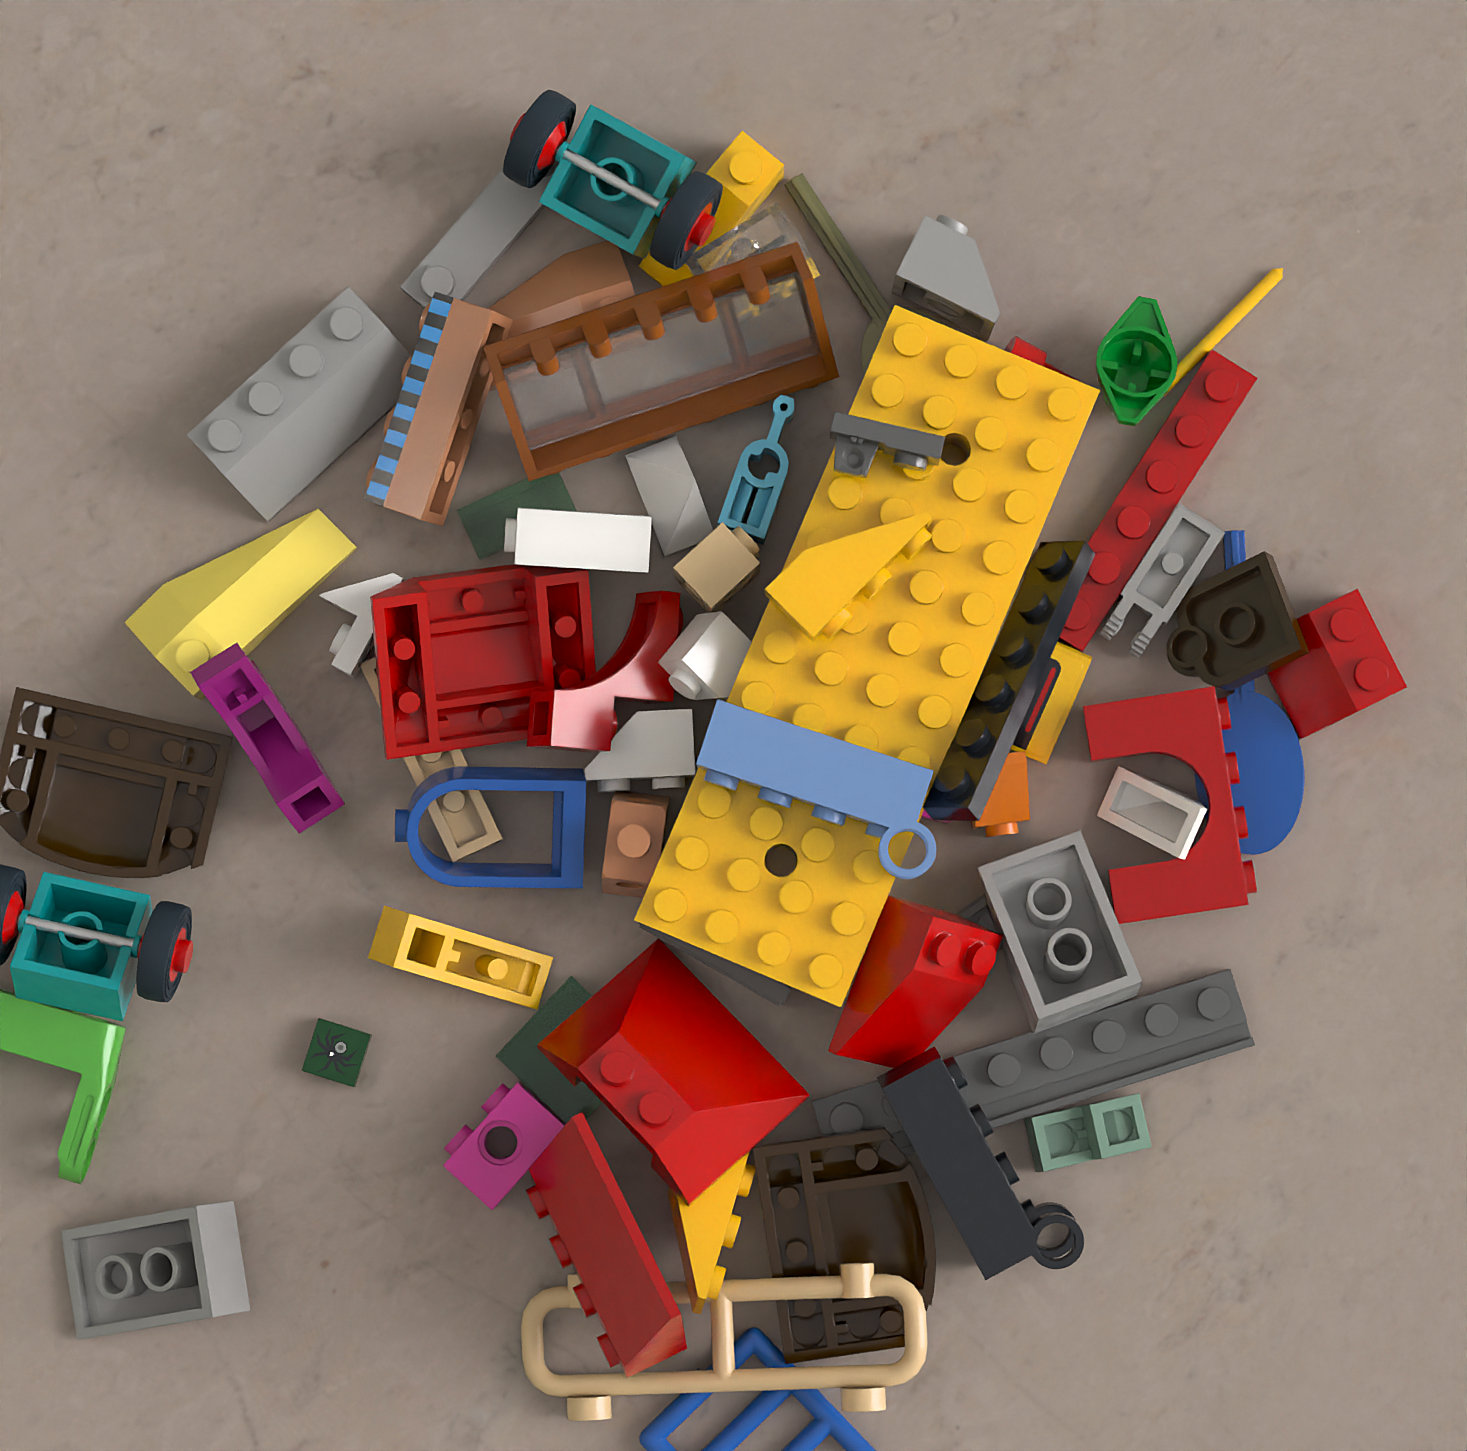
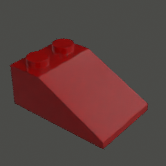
(912, 982)

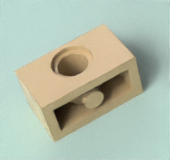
(719, 567)

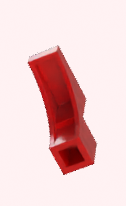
(583, 714)

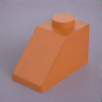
(1008, 799)

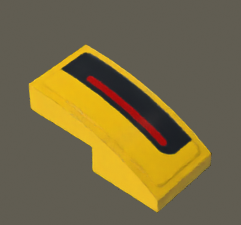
(1051, 702)

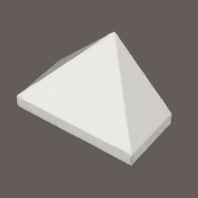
(670, 495)
(1152, 811)

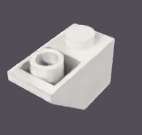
(647, 748)

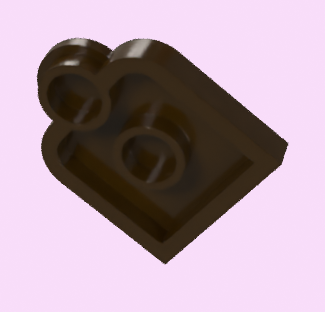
(1236, 626)

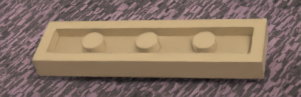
(458, 815)

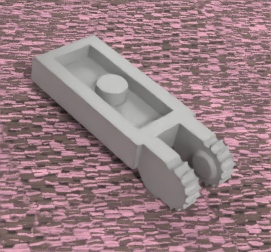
(1164, 574)

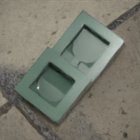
(1087, 1132)

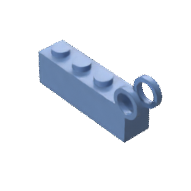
(819, 771)

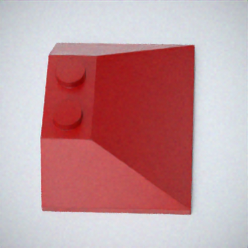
(471, 648)
(675, 1070)

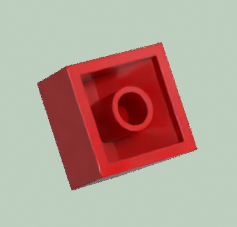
(1343, 670)

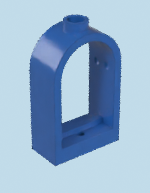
(567, 827)

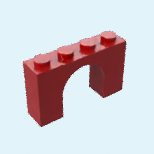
(1190, 730)

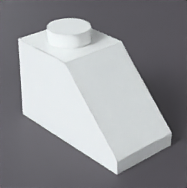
(706, 657)

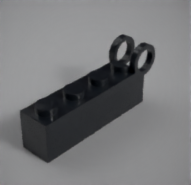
(967, 1173)

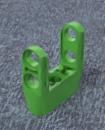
(76, 1044)

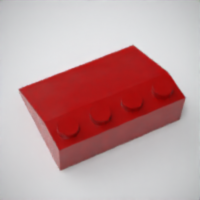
(606, 1251)

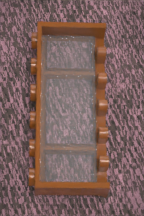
(663, 361)

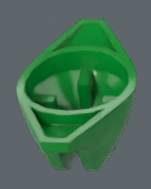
(1136, 362)

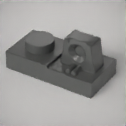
(861, 437)

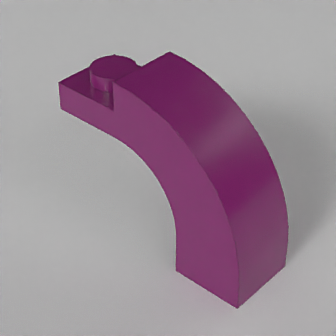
(268, 737)

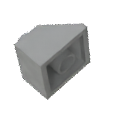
(948, 276)

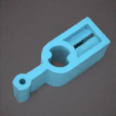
(767, 490)

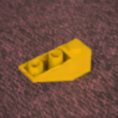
(832, 575)
(708, 1227)

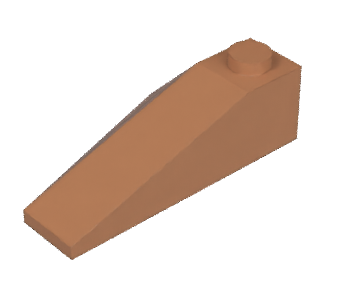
(567, 288)

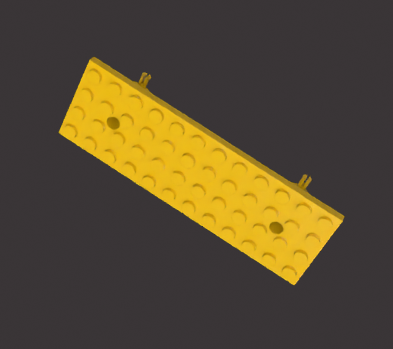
(898, 676)

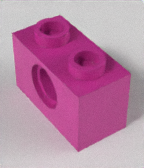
(494, 1176)

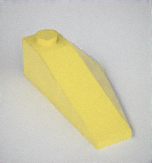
(238, 595)

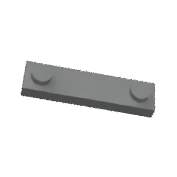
(477, 240)

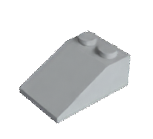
(1058, 932)
(155, 1270)

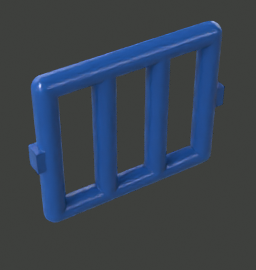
(753, 1341)

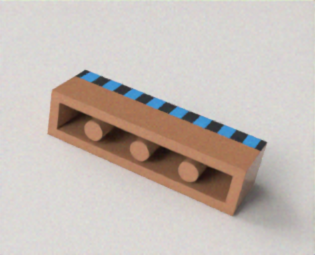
(436, 410)

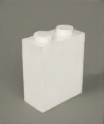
(579, 539)

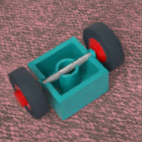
(614, 180)
(91, 943)

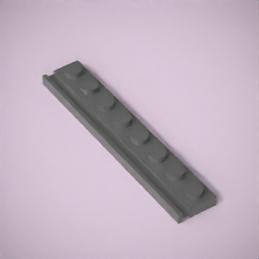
(1073, 1058)

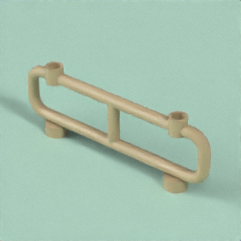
(860, 1385)

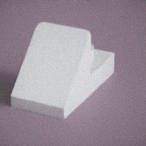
(355, 642)

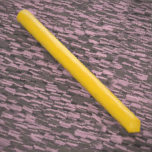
(1227, 324)

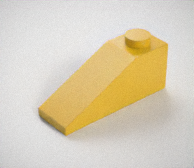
(747, 180)
(460, 957)

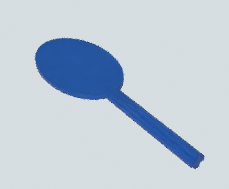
(1265, 753)

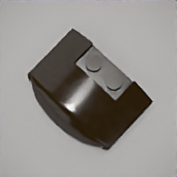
(108, 787)
(837, 1205)

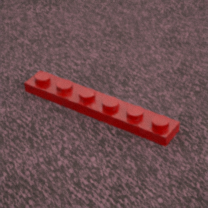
(1155, 490)

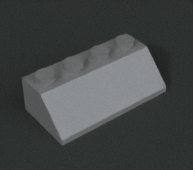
(305, 405)

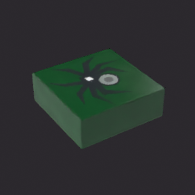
(336, 1052)

